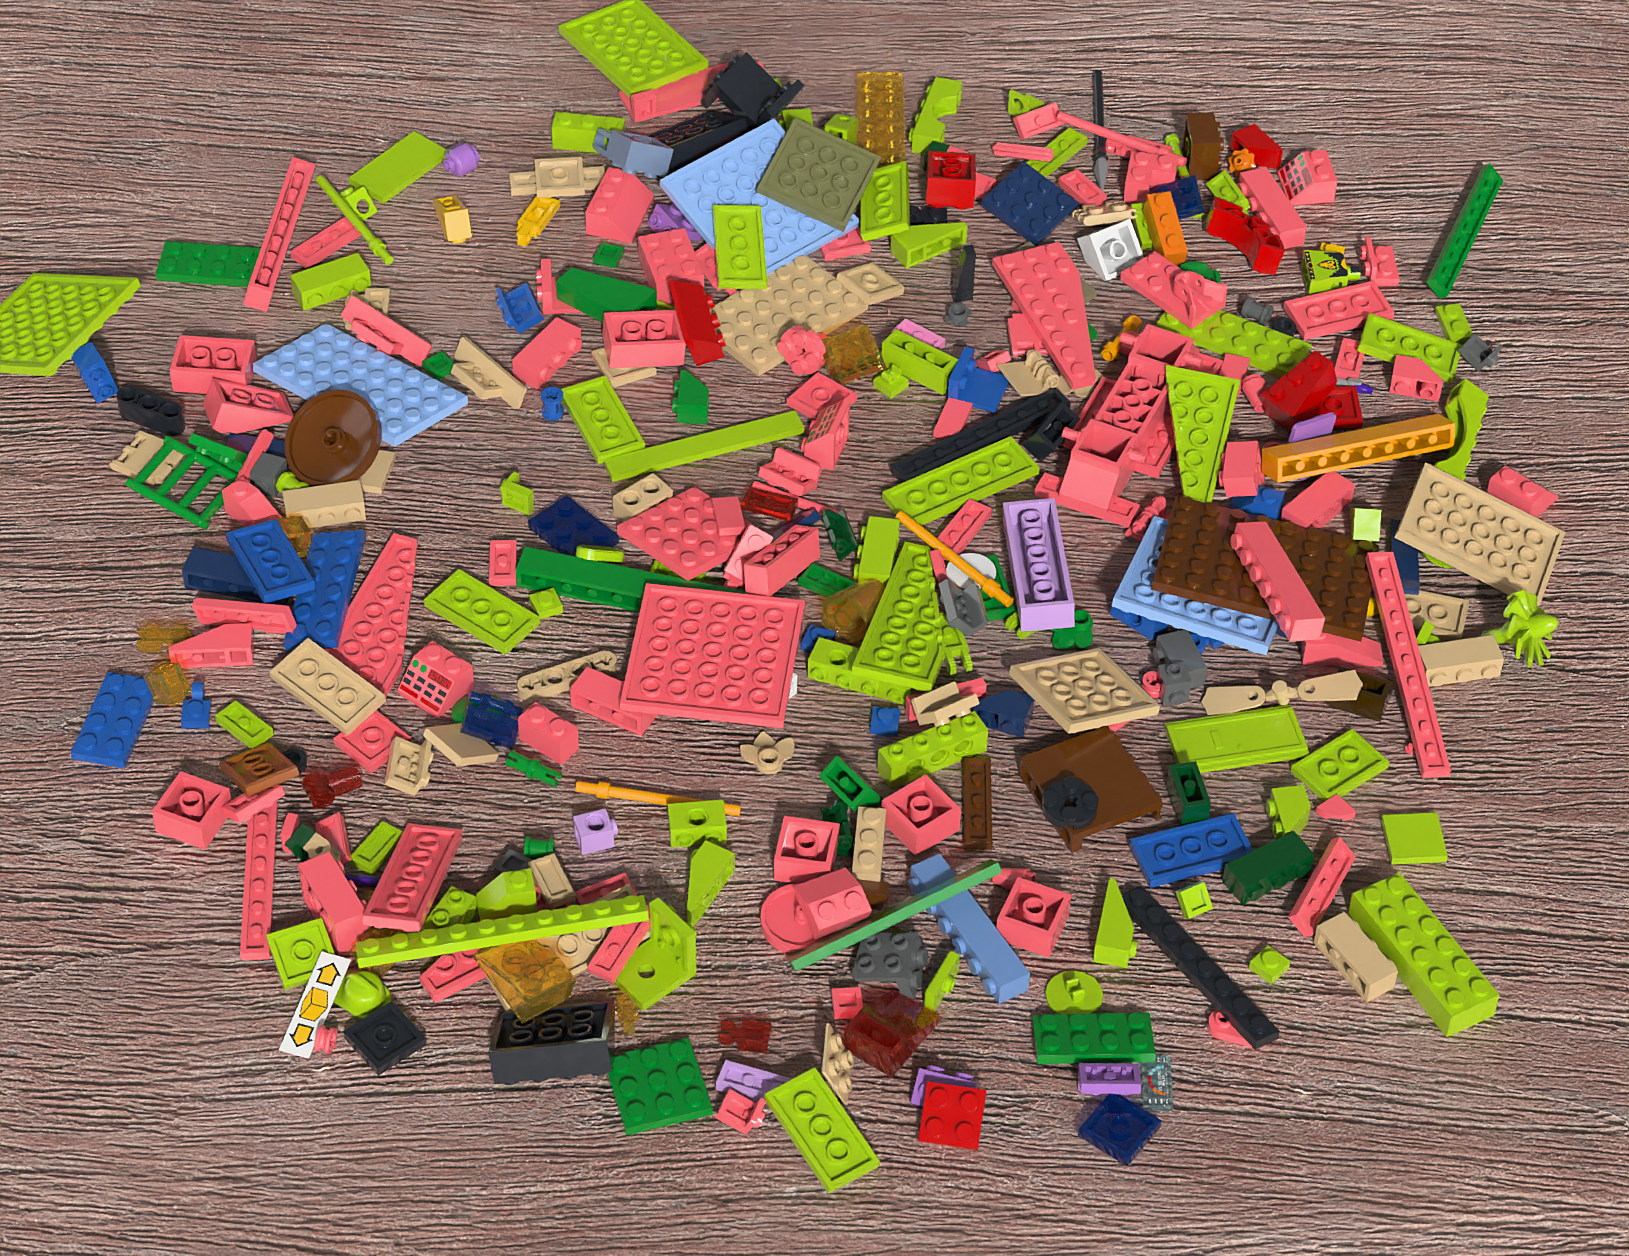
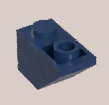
(1006, 712)

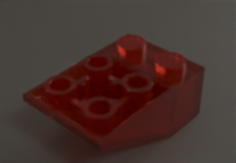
(889, 1031)

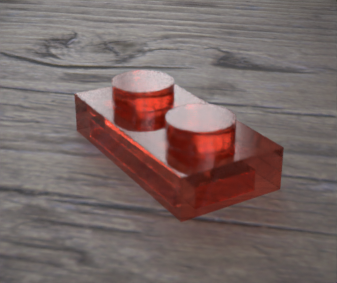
(769, 504)

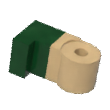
(309, 843)

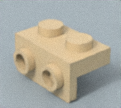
(941, 704)
(408, 765)

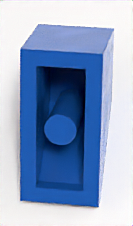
(1266, 503)

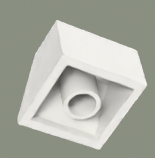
(1111, 249)

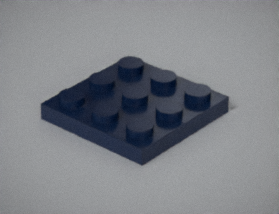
(1029, 203)

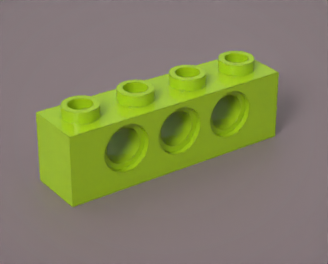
(833, 664)
(932, 750)

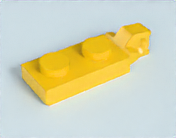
(536, 219)

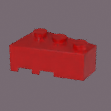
(1300, 391)

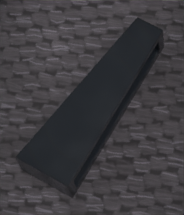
(964, 278)

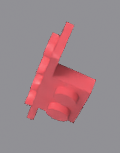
(384, 332)

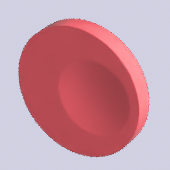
(785, 923)

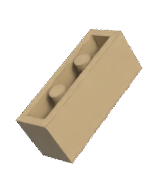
(326, 503)
(1461, 660)
(869, 843)
(1355, 956)

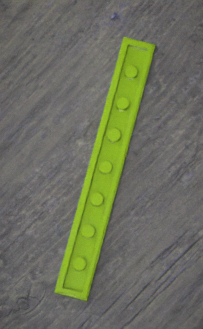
(703, 446)

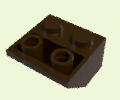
(1371, 698)

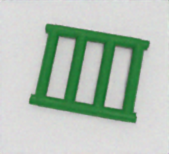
(180, 508)

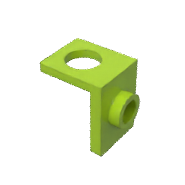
(1024, 105)
(352, 197)

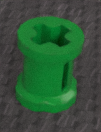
(538, 848)

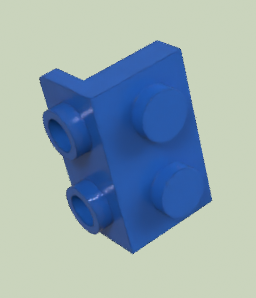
(519, 307)

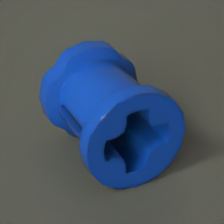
(552, 403)

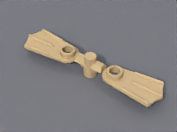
(1327, 688)

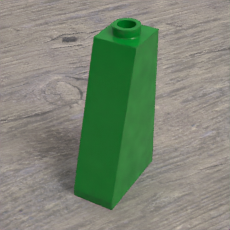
(601, 294)

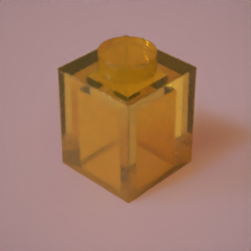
(167, 684)

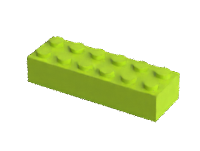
(1424, 954)

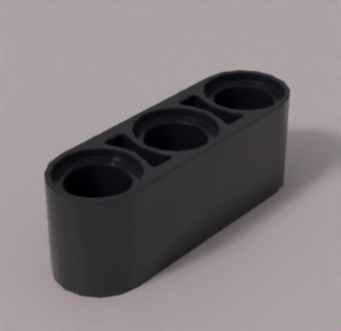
(150, 411)

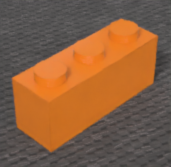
(1165, 227)

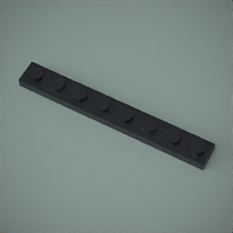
(980, 435)
(1199, 968)

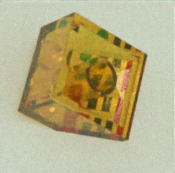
(852, 355)

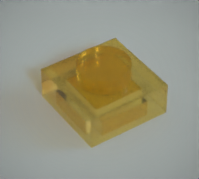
(626, 1013)

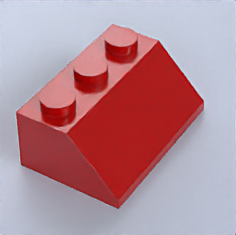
(698, 321)

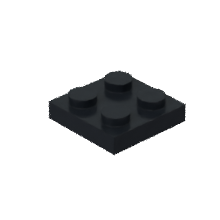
(384, 1038)

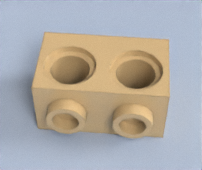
(640, 497)

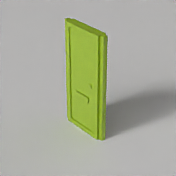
(1238, 739)

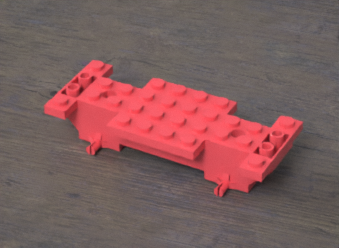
(1124, 427)

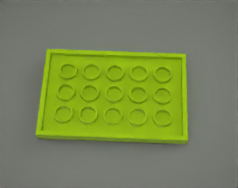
(633, 46)

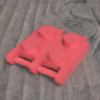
(1022, 336)

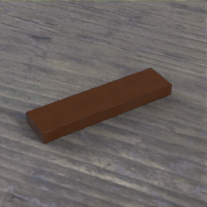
(977, 804)

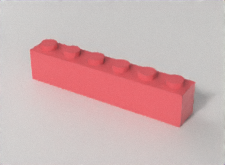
(1277, 581)

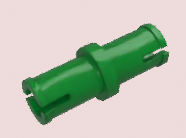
(533, 768)

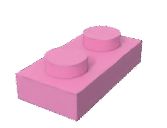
(921, 334)

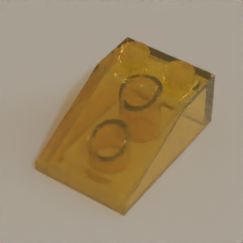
(526, 976)

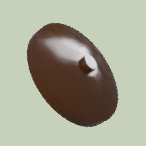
(333, 438)

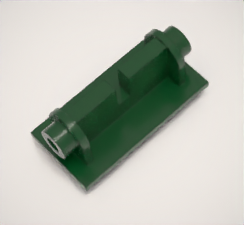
(840, 532)
(838, 814)

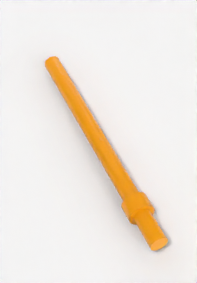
(988, 586)
(605, 790)

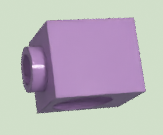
(594, 831)

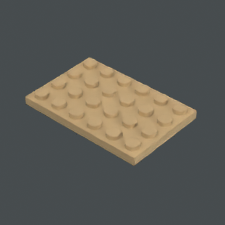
(794, 296)
(1479, 534)

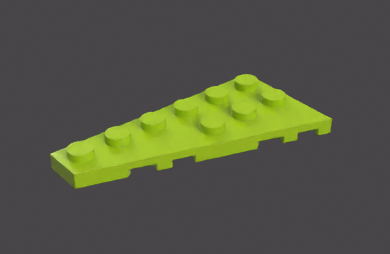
(1201, 422)

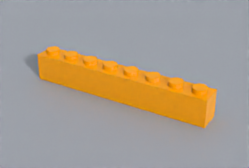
(1358, 448)

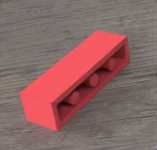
(1272, 206)
(781, 560)

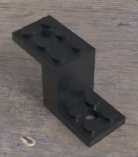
(750, 91)

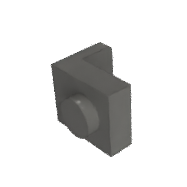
(1479, 353)
(1175, 683)

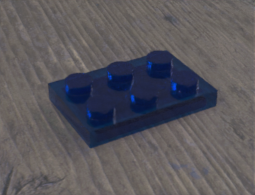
(569, 525)

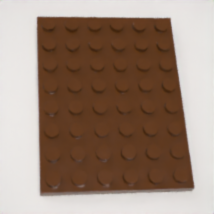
(1203, 567)

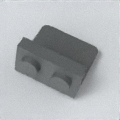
(892, 959)

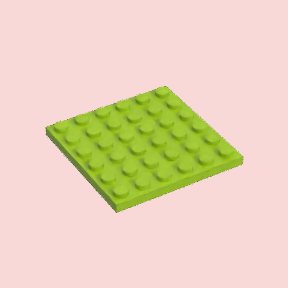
(54, 317)

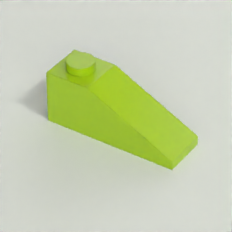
(927, 241)
(709, 873)
(1115, 932)

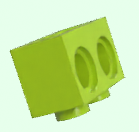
(453, 909)

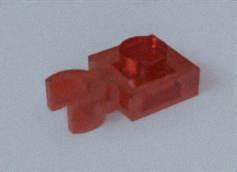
(750, 1036)

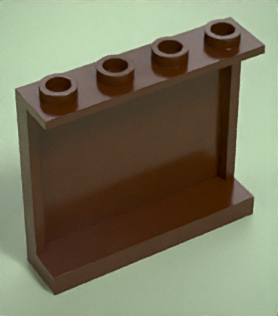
(1104, 766)

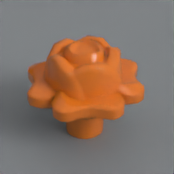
(1241, 162)

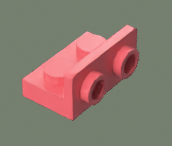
(1379, 264)

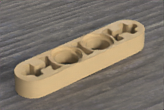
(565, 673)

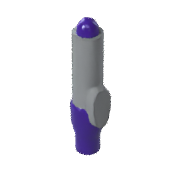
(1361, 387)

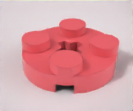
(791, 346)

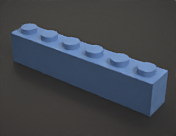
(972, 933)

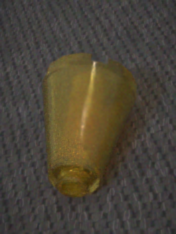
(852, 609)

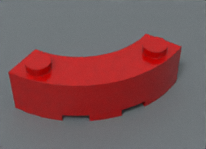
(1247, 234)

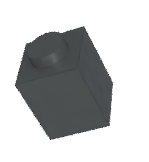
(266, 473)

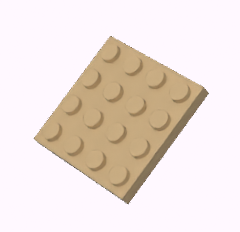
(1084, 690)

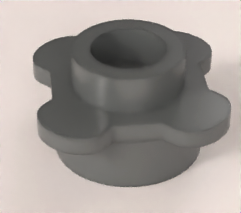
(958, 315)

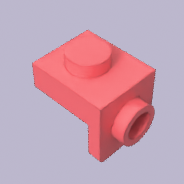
(740, 1112)

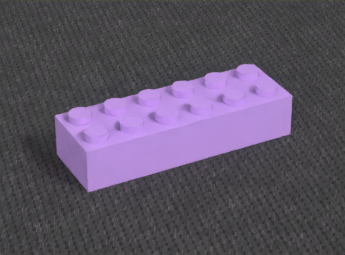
(1038, 565)

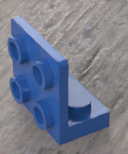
(976, 385)

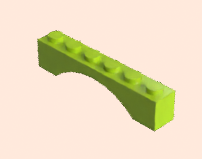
(1465, 408)

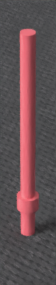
(1118, 137)

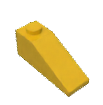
(453, 218)

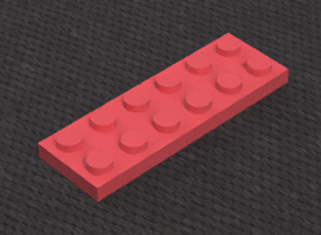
(412, 877)

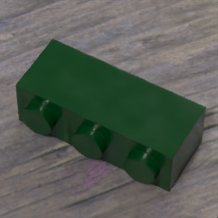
(1268, 868)

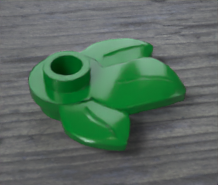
(1078, 635)

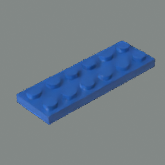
(322, 611)

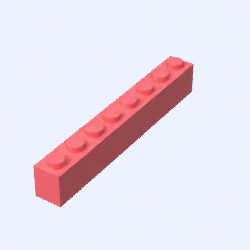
(279, 235)

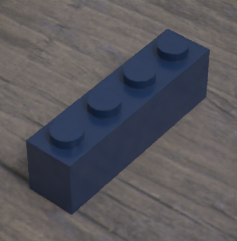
(220, 575)

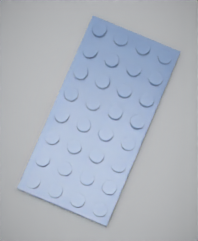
(336, 361)

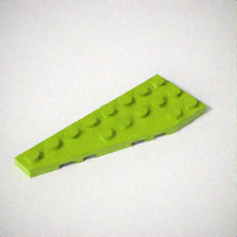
(905, 632)

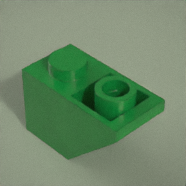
(692, 400)

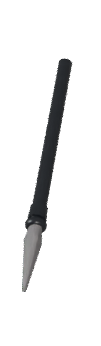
(1101, 160)

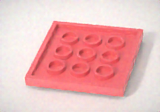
(681, 534)

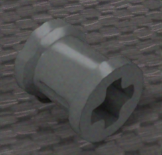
(1257, 311)

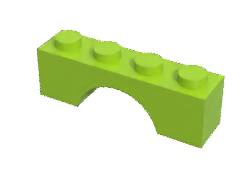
(941, 100)

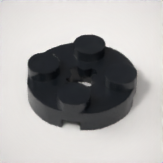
(1070, 791)

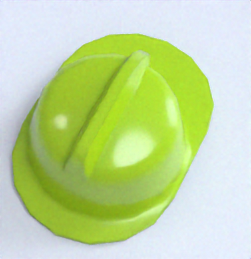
(362, 993)

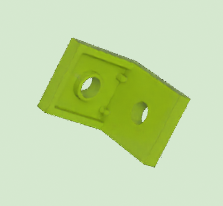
(667, 954)

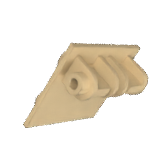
(1030, 376)
(837, 1065)

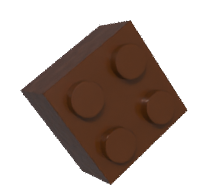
(1202, 145)

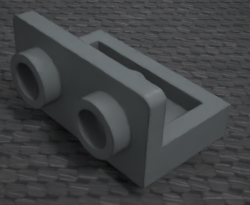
(963, 607)

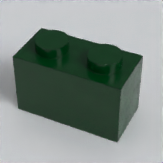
(1188, 793)

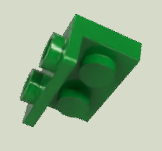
(218, 452)

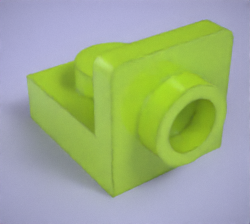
(517, 496)

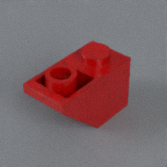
(1256, 141)

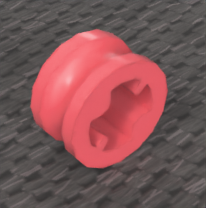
(1147, 681)
(325, 1039)

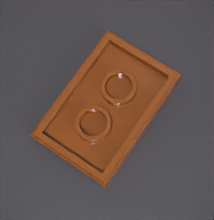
(258, 768)

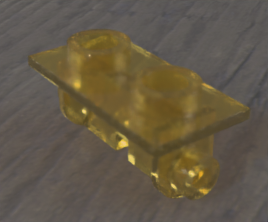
(154, 637)

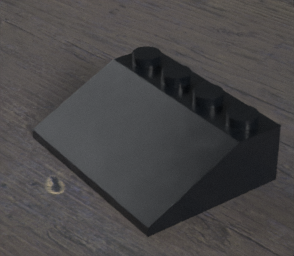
(700, 136)
(554, 1044)

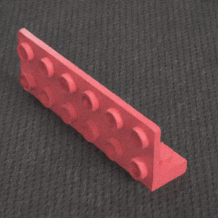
(672, 96)

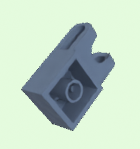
(634, 152)

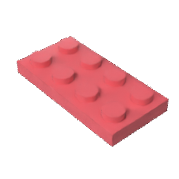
(1337, 309)

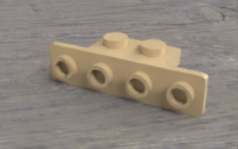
(485, 375)

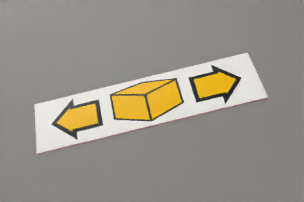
(314, 1004)

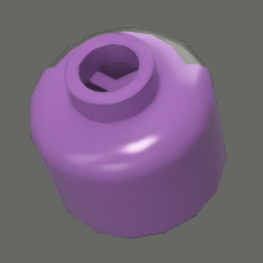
(461, 159)

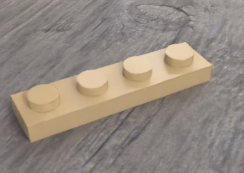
(525, 182)

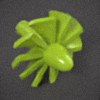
(1526, 627)

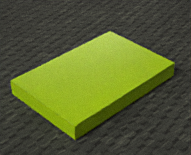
(1340, 766)

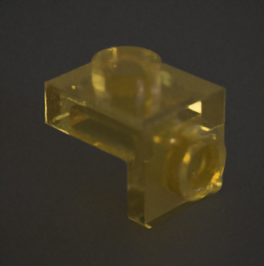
(297, 533)

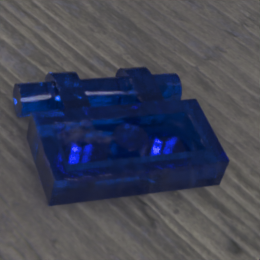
(490, 725)

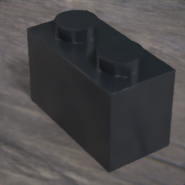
(1049, 432)

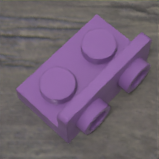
(1109, 1078)

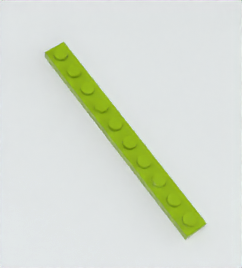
(501, 931)

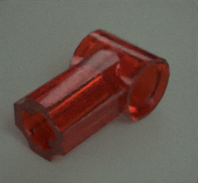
(324, 788)

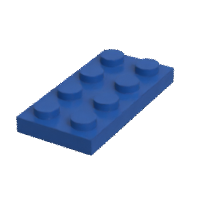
(270, 561)
(114, 721)
(1190, 849)

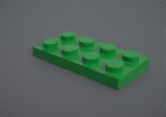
(206, 264)
(1093, 1038)

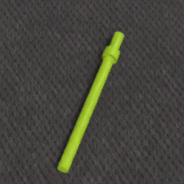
(375, 244)

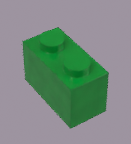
(850, 785)

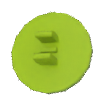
(1074, 993)

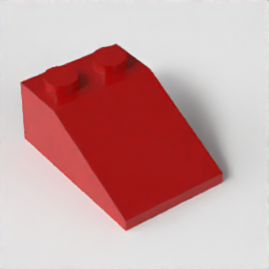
(951, 179)

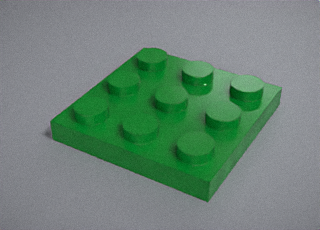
(658, 1087)

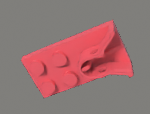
(1175, 290)

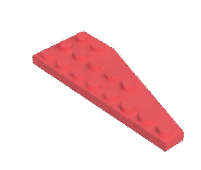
(1052, 300)
(379, 617)

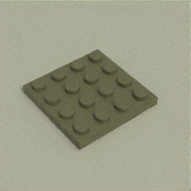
(818, 174)

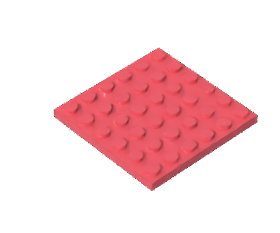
(713, 655)

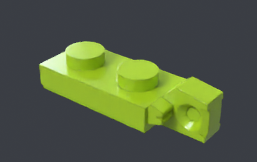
(1225, 188)

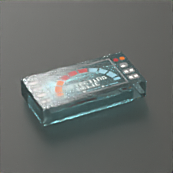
(1157, 1084)

